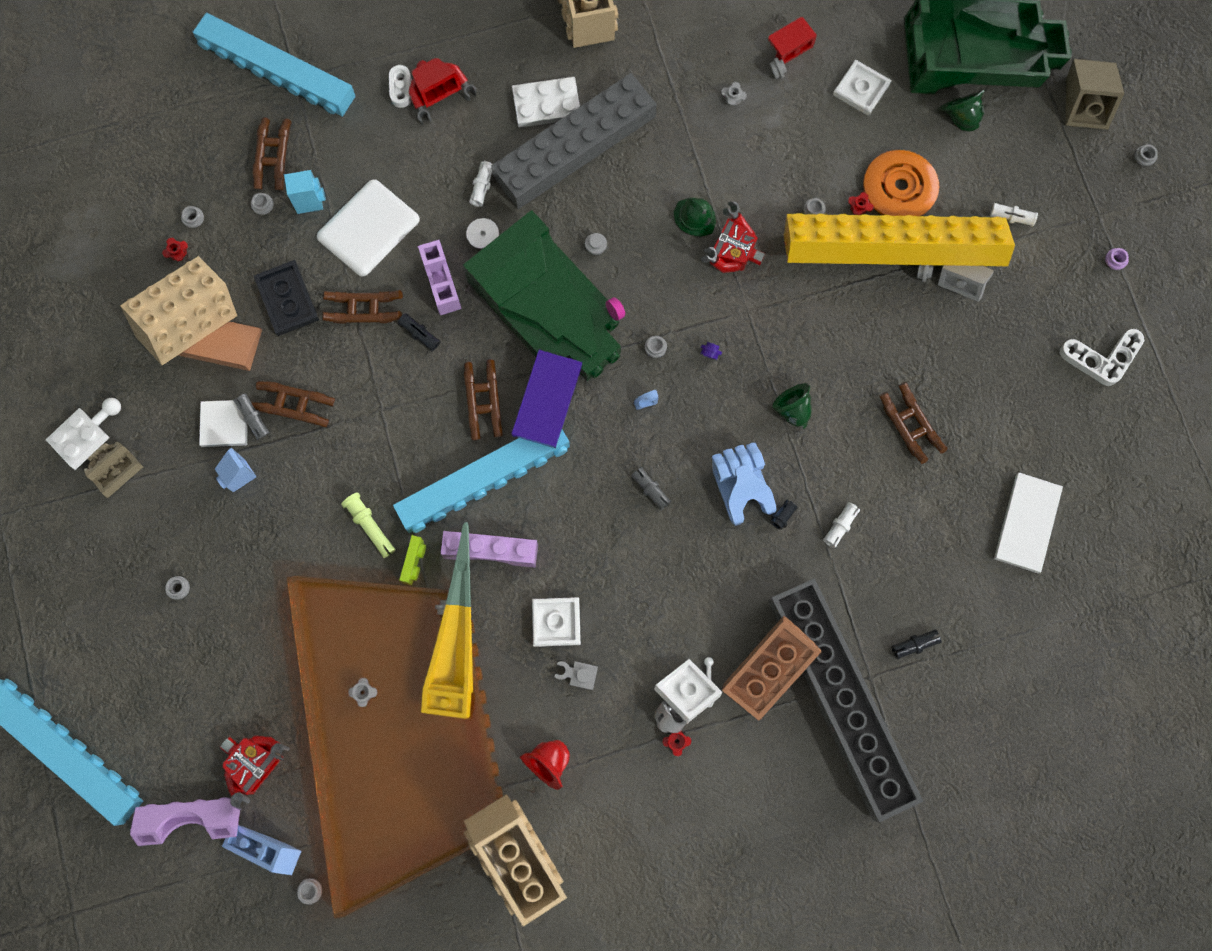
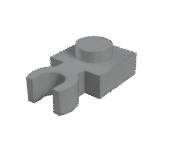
(581, 675)

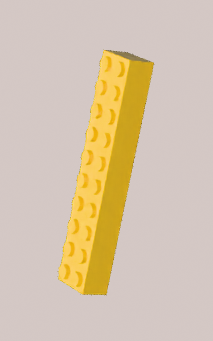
(898, 240)

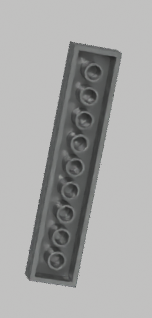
(849, 706)

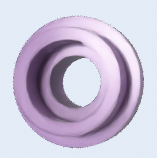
(1117, 253)

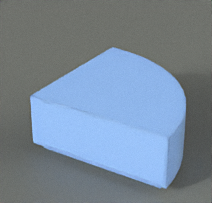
(646, 400)

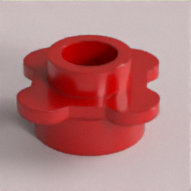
(858, 209)
(177, 255)
(677, 748)

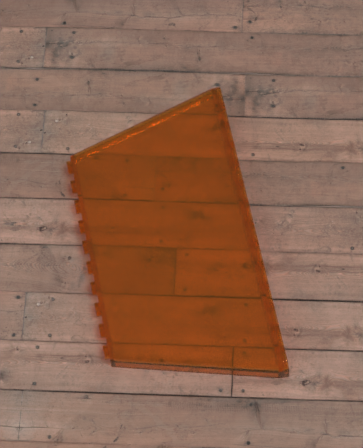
(385, 773)

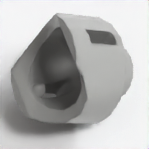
(668, 719)

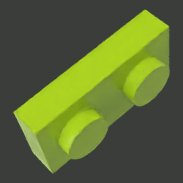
(415, 551)

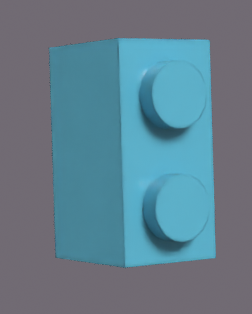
(304, 191)

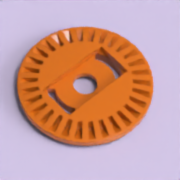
(898, 165)

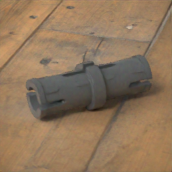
(251, 416)
(651, 488)

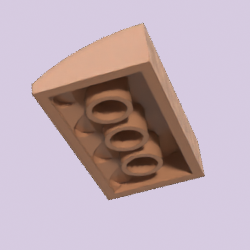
(229, 346)
(771, 668)

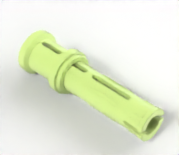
(362, 516)

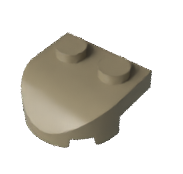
(111, 467)

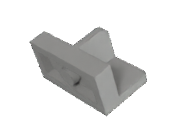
(965, 280)

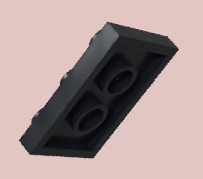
(286, 298)

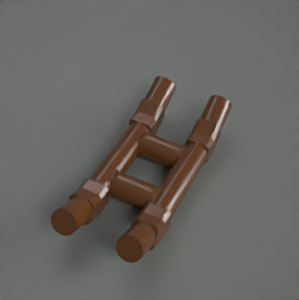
(278, 162)
(352, 298)
(493, 407)
(299, 413)
(910, 437)

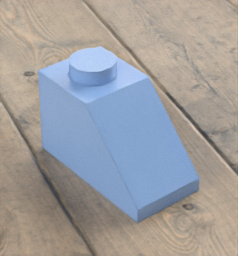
(233, 471)

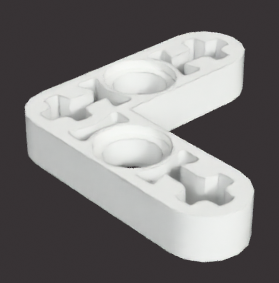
(1103, 364)

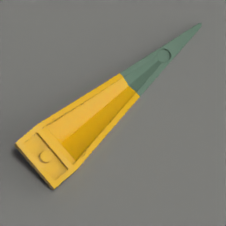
(450, 672)

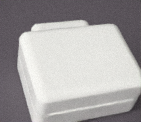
(367, 227)

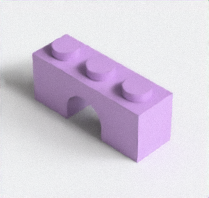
(439, 277)

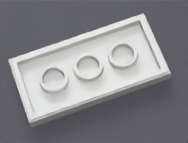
(1028, 523)

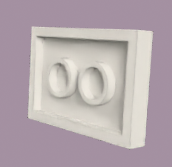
(545, 101)

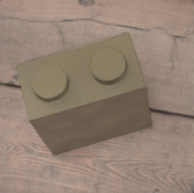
(1092, 94)

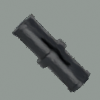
(419, 332)
(916, 644)

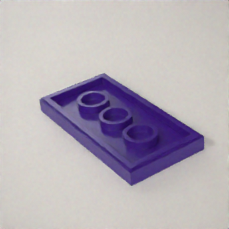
(547, 399)

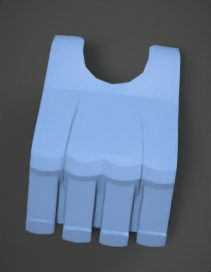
(741, 479)

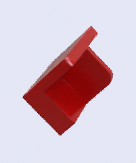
(793, 40)

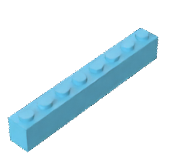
(274, 65)
(475, 481)
(66, 756)

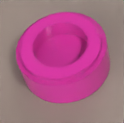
(615, 309)

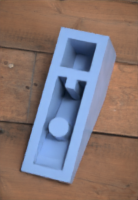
(263, 850)

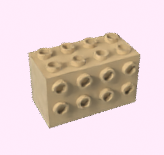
(589, 21)
(179, 310)
(514, 859)

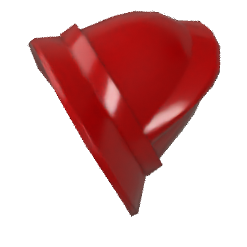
(548, 762)

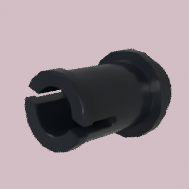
(783, 515)

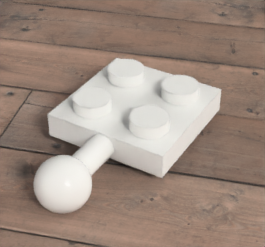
(81, 435)

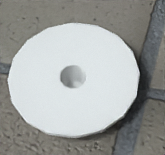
(482, 232)

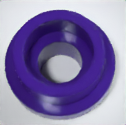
(710, 350)

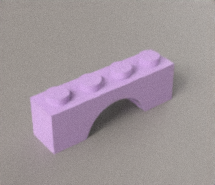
(494, 548)
(155, 822)

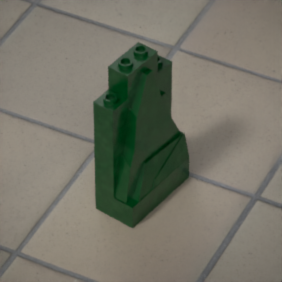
(982, 44)
(544, 296)

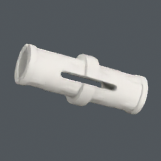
(481, 184)
(1028, 217)
(841, 525)

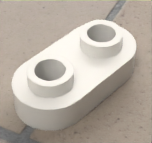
(399, 88)

